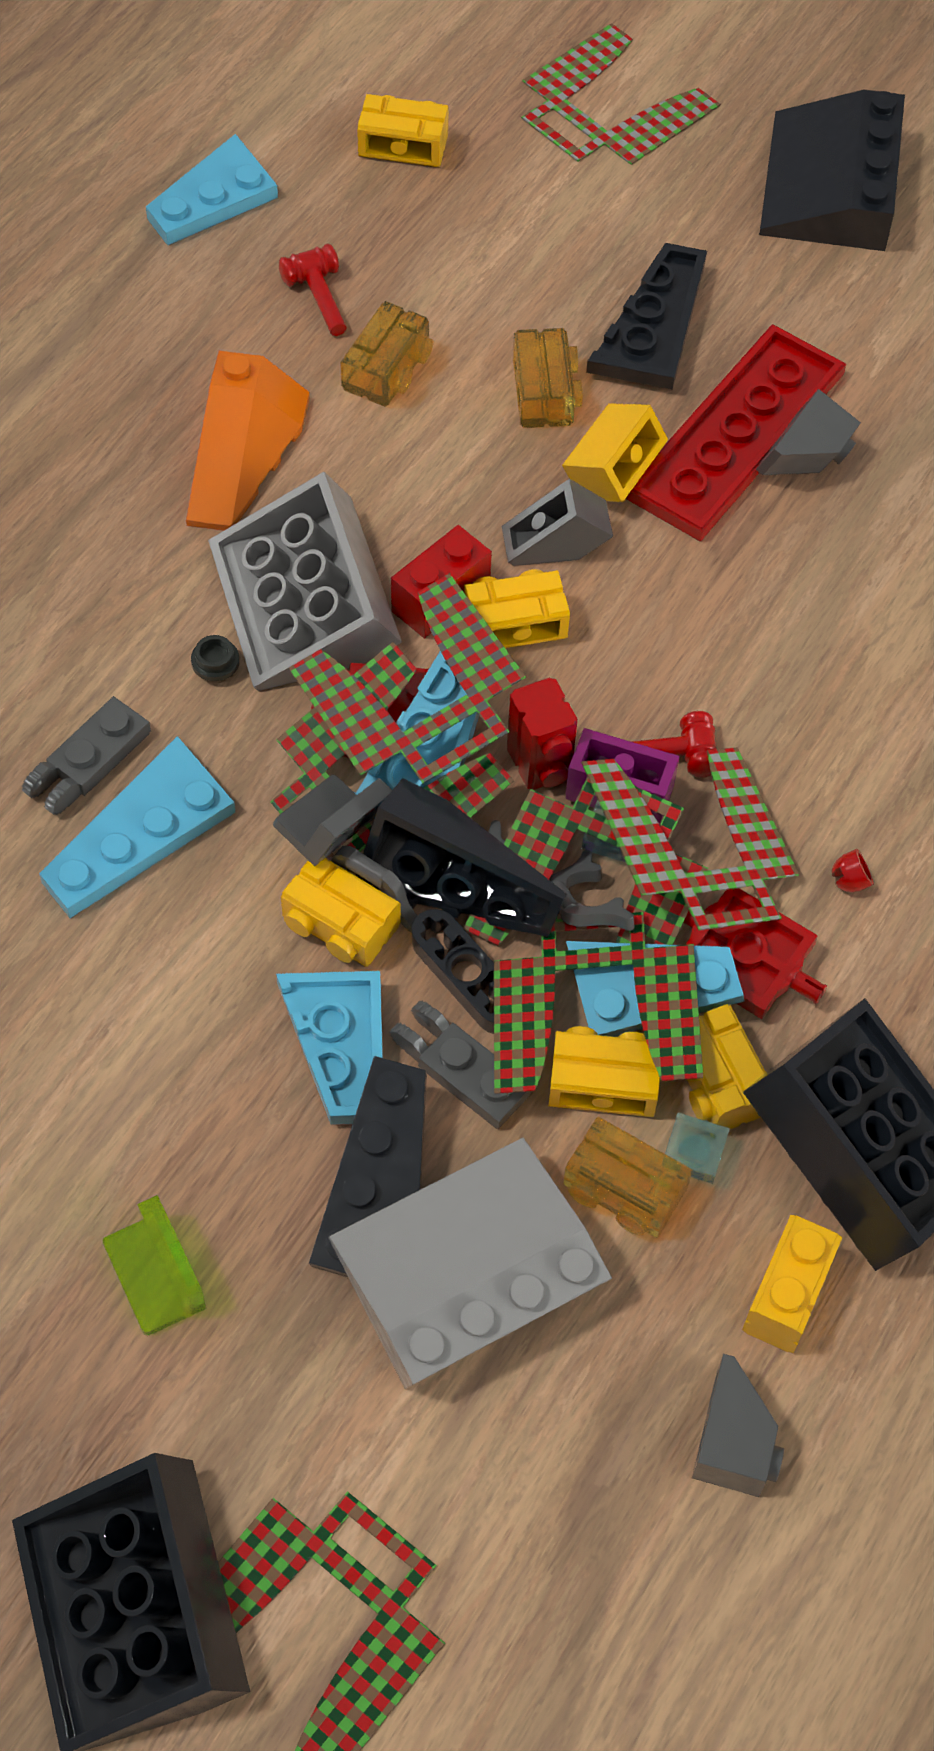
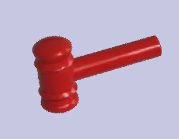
(313, 267)
(695, 740)

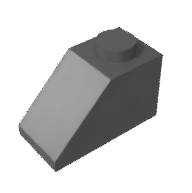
(812, 439)
(558, 527)
(737, 1435)

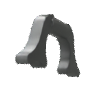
(384, 879)
(579, 915)

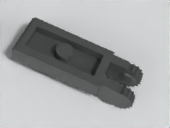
(87, 755)
(458, 1064)

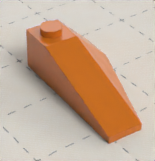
(245, 429)

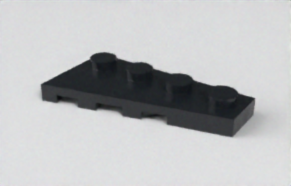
(654, 321)
(380, 1155)

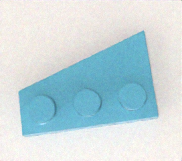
(212, 192)

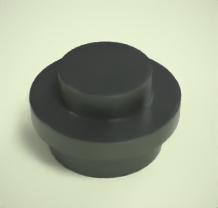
(215, 658)

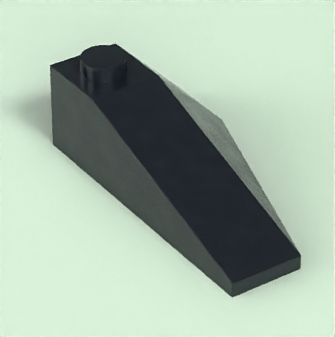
(458, 864)

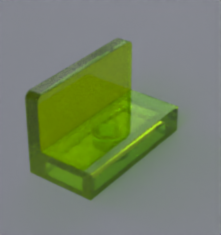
(154, 1270)

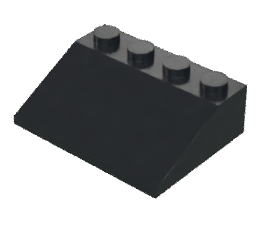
(835, 170)
(858, 1130)
(129, 1604)

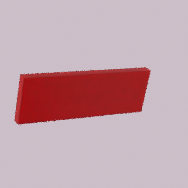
(732, 432)

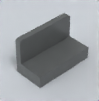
(329, 816)

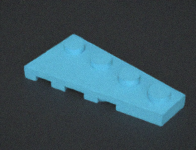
(435, 692)
(138, 828)

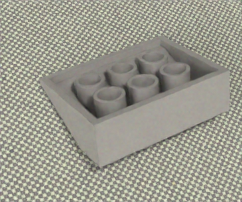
(303, 583)
(468, 1261)

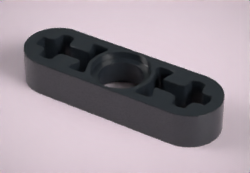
(460, 948)

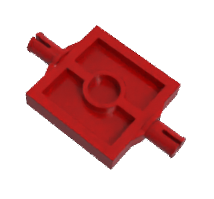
(764, 953)

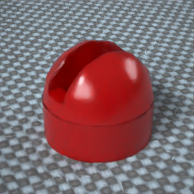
(854, 872)

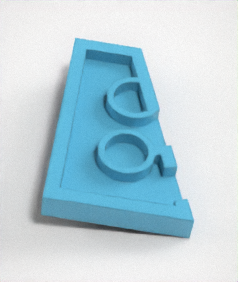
(611, 996)
(338, 1031)

